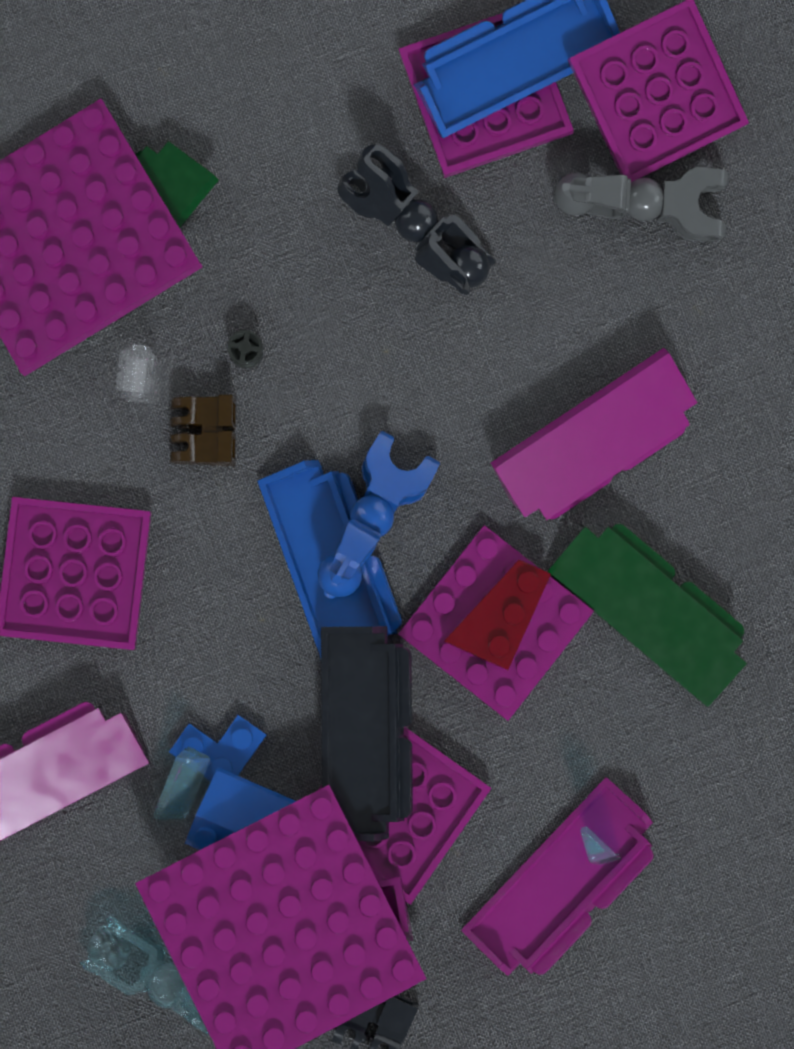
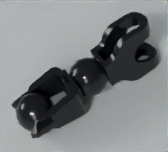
(390, 197)

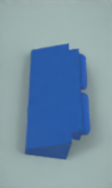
(504, 63)
(309, 520)

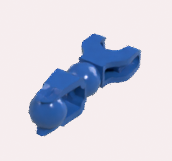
(373, 515)

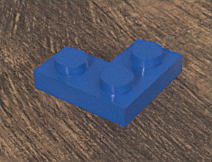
(230, 752)

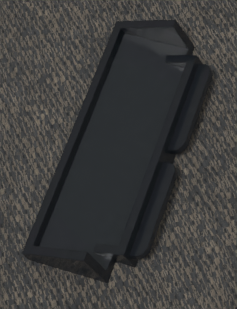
(363, 724)

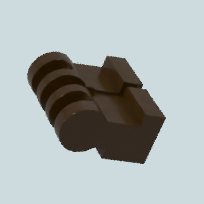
(217, 420)

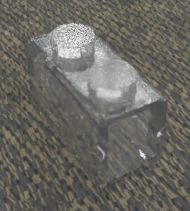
(138, 375)

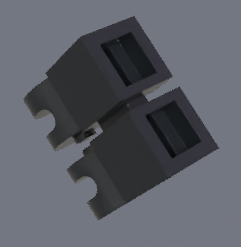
(393, 1023)

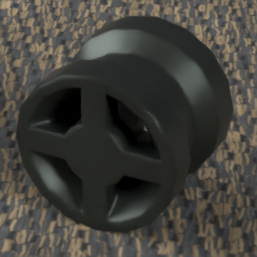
(245, 342)

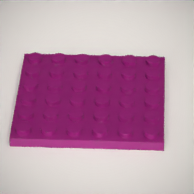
(80, 238)
(281, 929)

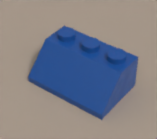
(231, 806)

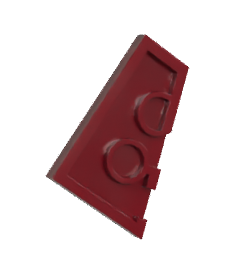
(502, 616)

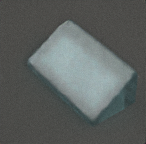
(182, 785)
(597, 849)

